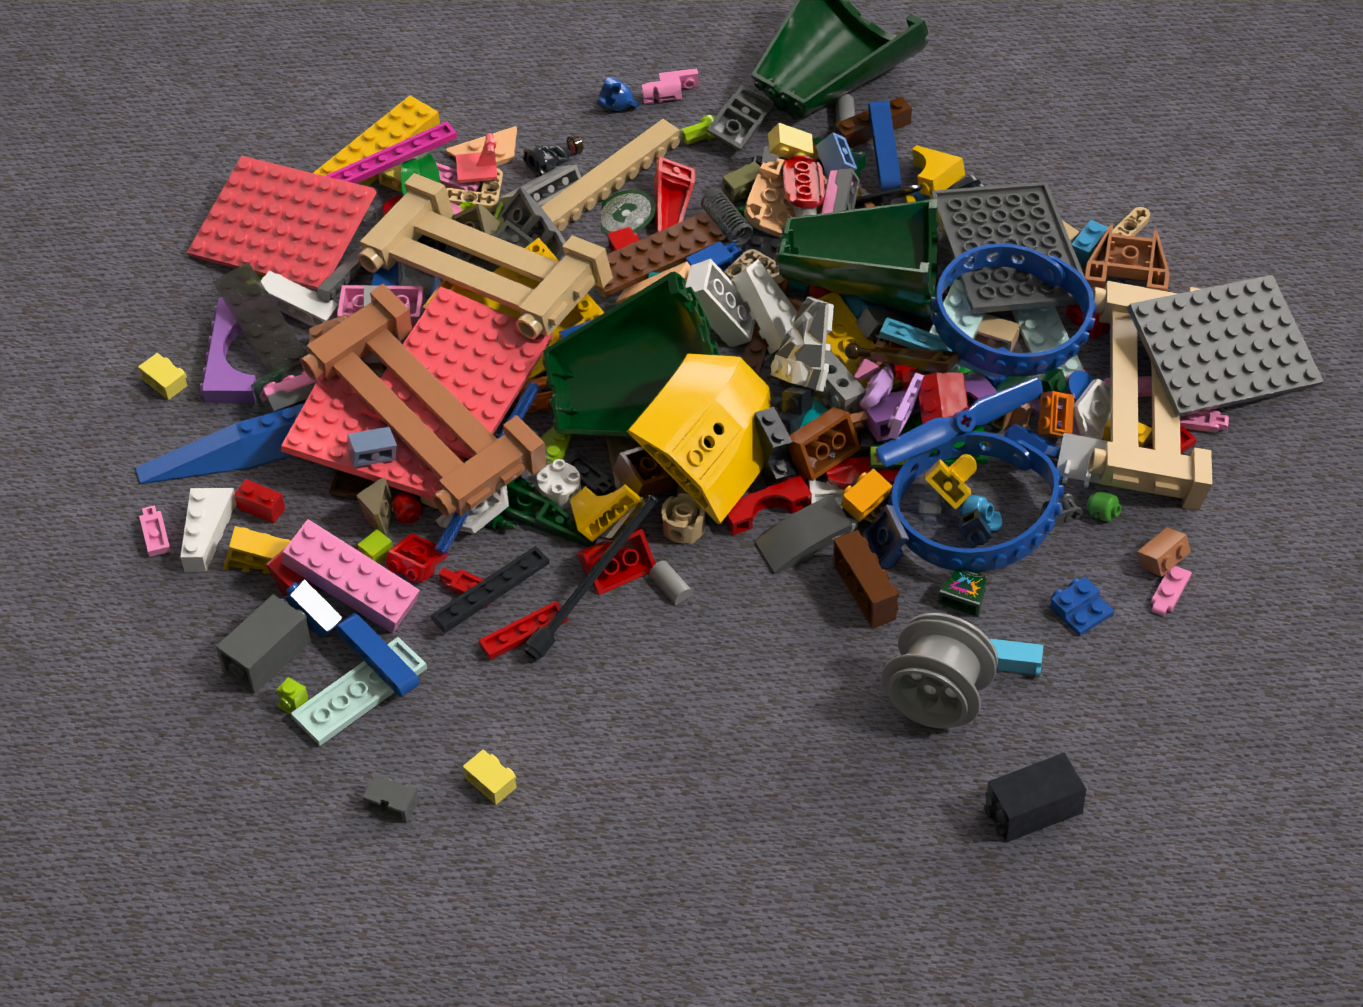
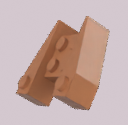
(1128, 258)

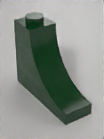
(1050, 381)

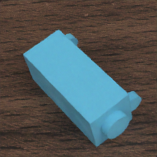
(1018, 656)

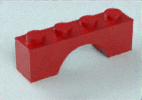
(790, 495)

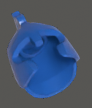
(615, 95)

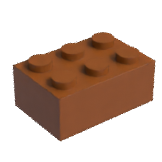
(823, 443)

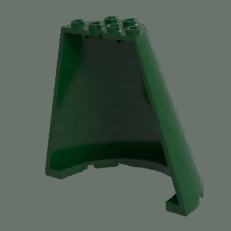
(828, 52)
(867, 254)
(624, 358)

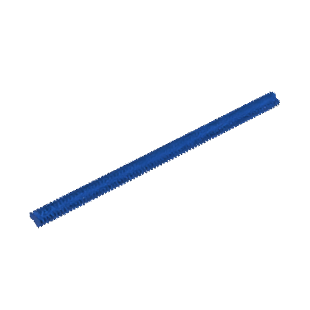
(456, 522)

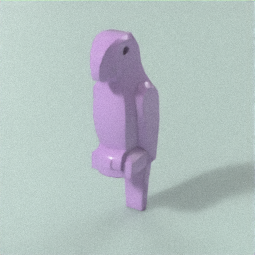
(878, 386)

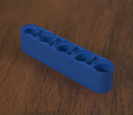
(884, 145)
(377, 655)

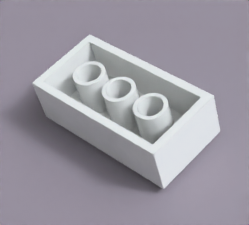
(722, 303)

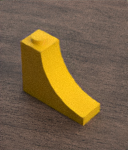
(938, 168)
(598, 513)

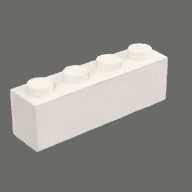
(299, 301)

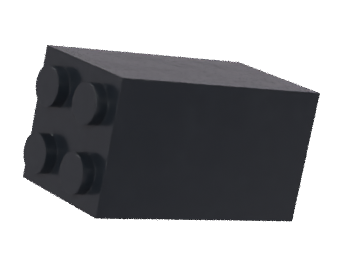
(1035, 797)

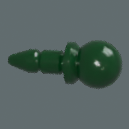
(498, 522)

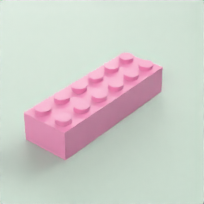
(350, 576)

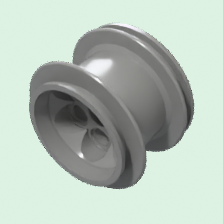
(940, 670)

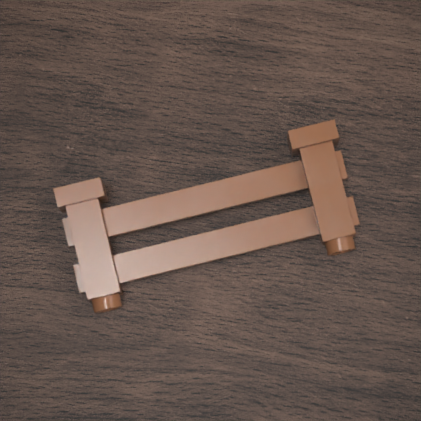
(380, 330)

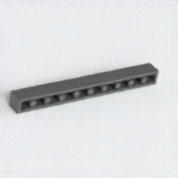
(340, 277)

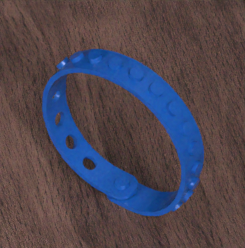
(1048, 269)
(988, 558)

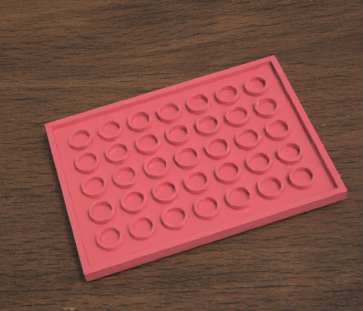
(282, 222)
(474, 356)
(322, 438)

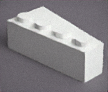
(767, 304)
(205, 521)

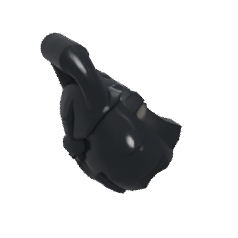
(543, 158)

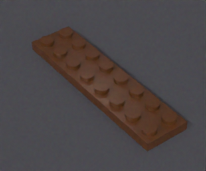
(660, 252)

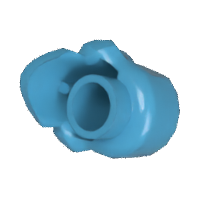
(986, 508)

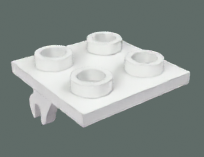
(1075, 457)

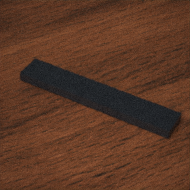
(489, 589)

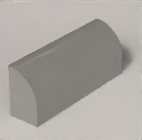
(548, 185)

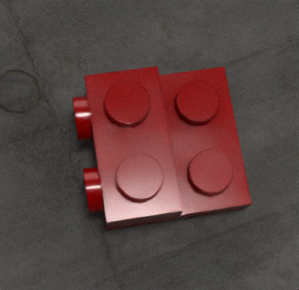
(414, 558)

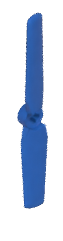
(942, 430)

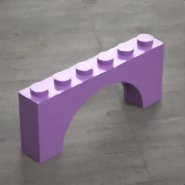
(222, 381)
(879, 415)

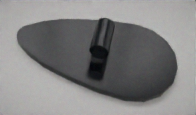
(886, 196)

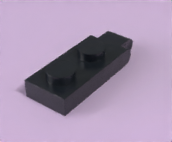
(591, 476)

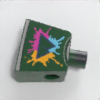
(964, 591)

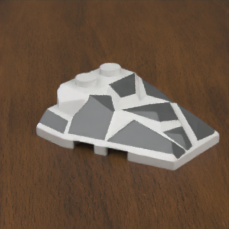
(804, 346)

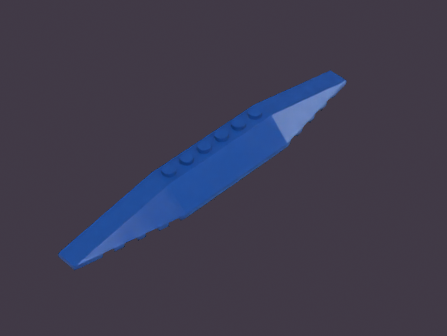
(231, 448)

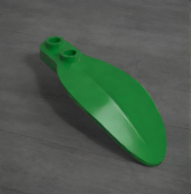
(422, 165)

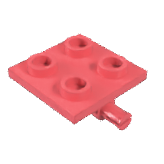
(478, 166)

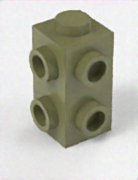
(740, 182)

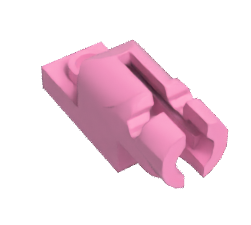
(669, 86)

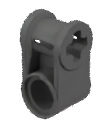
(1069, 511)

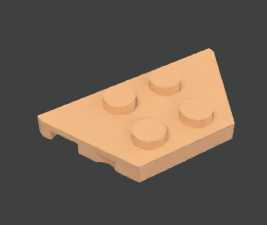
(504, 149)

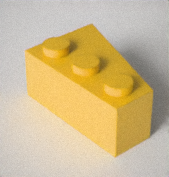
(252, 549)

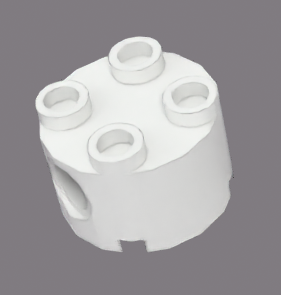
(559, 483)

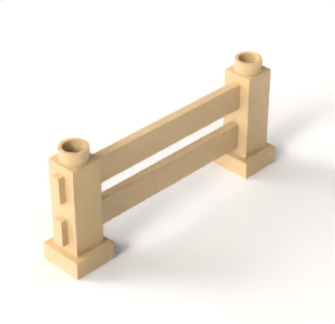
(428, 212)
(1122, 461)

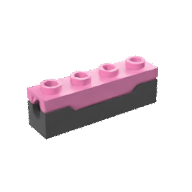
(841, 191)
(288, 393)

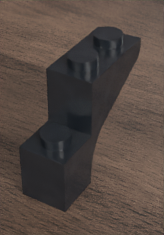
(795, 405)
(775, 446)

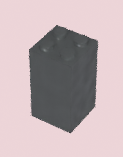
(264, 643)

